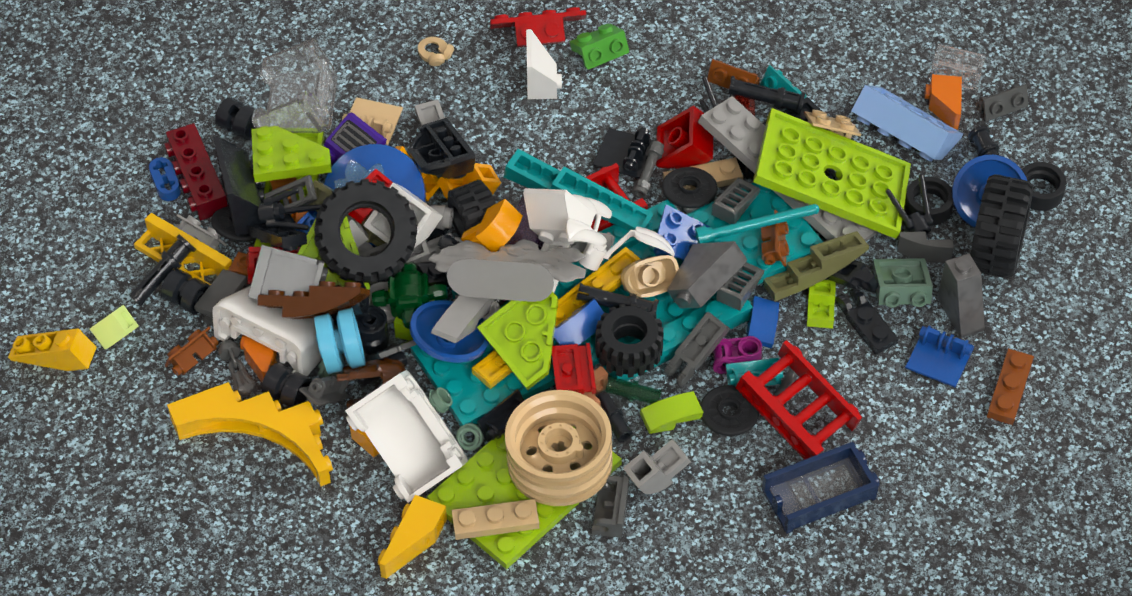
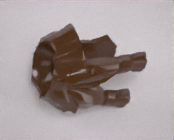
(385, 369)

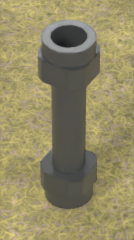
(642, 186)

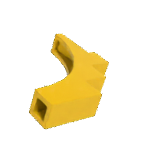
(224, 411)

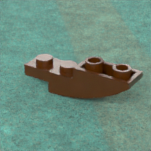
(318, 301)

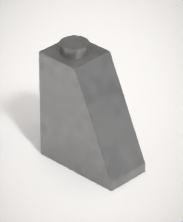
(705, 272)
(962, 295)

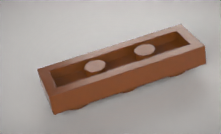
(1010, 386)

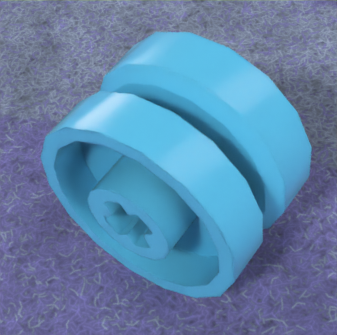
(335, 341)

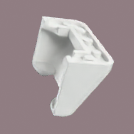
(291, 338)
(407, 435)

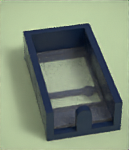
(820, 486)

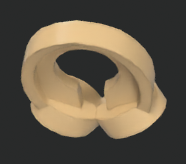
(435, 59)

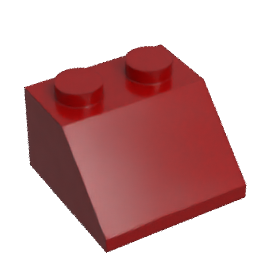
(684, 141)

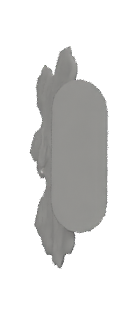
(511, 273)

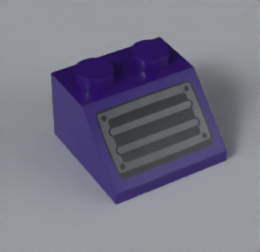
(351, 134)

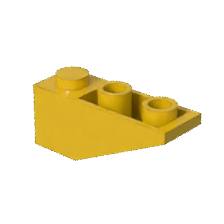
(57, 350)
(418, 531)

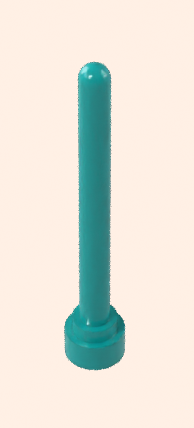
(708, 235)

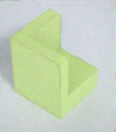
(114, 327)

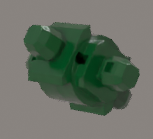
(408, 292)

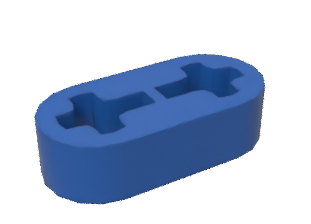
(169, 177)

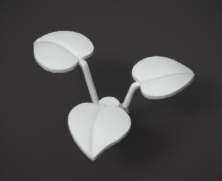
(596, 246)

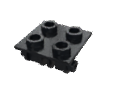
(625, 150)

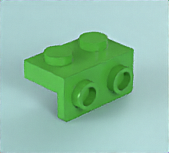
(601, 45)

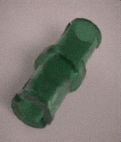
(633, 391)

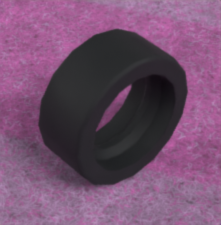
(1052, 174)
(933, 186)

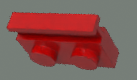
(573, 368)

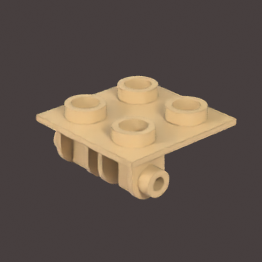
(377, 115)
(839, 125)

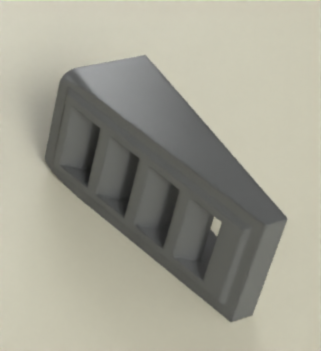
(304, 201)
(729, 214)
(735, 299)

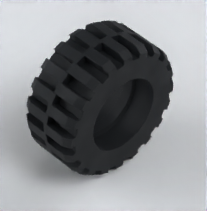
(372, 196)
(1001, 225)

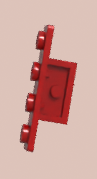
(547, 26)

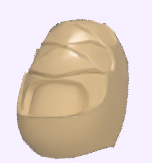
(649, 275)

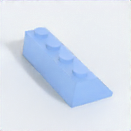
(905, 122)

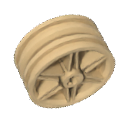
(559, 447)

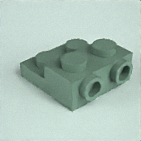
(902, 282)

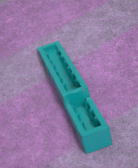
(539, 175)

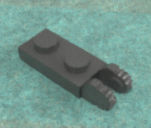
(697, 347)

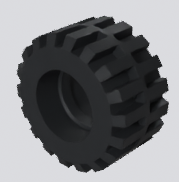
(469, 205)
(629, 322)

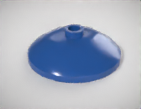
(971, 182)
(421, 327)

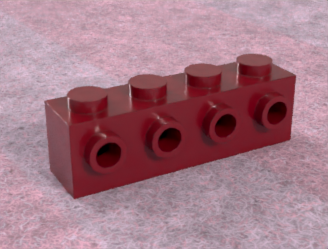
(196, 171)

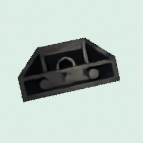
(442, 151)

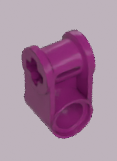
(736, 351)

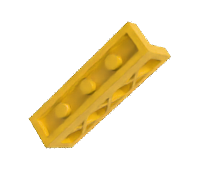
(166, 234)

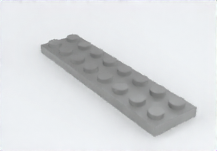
(743, 137)

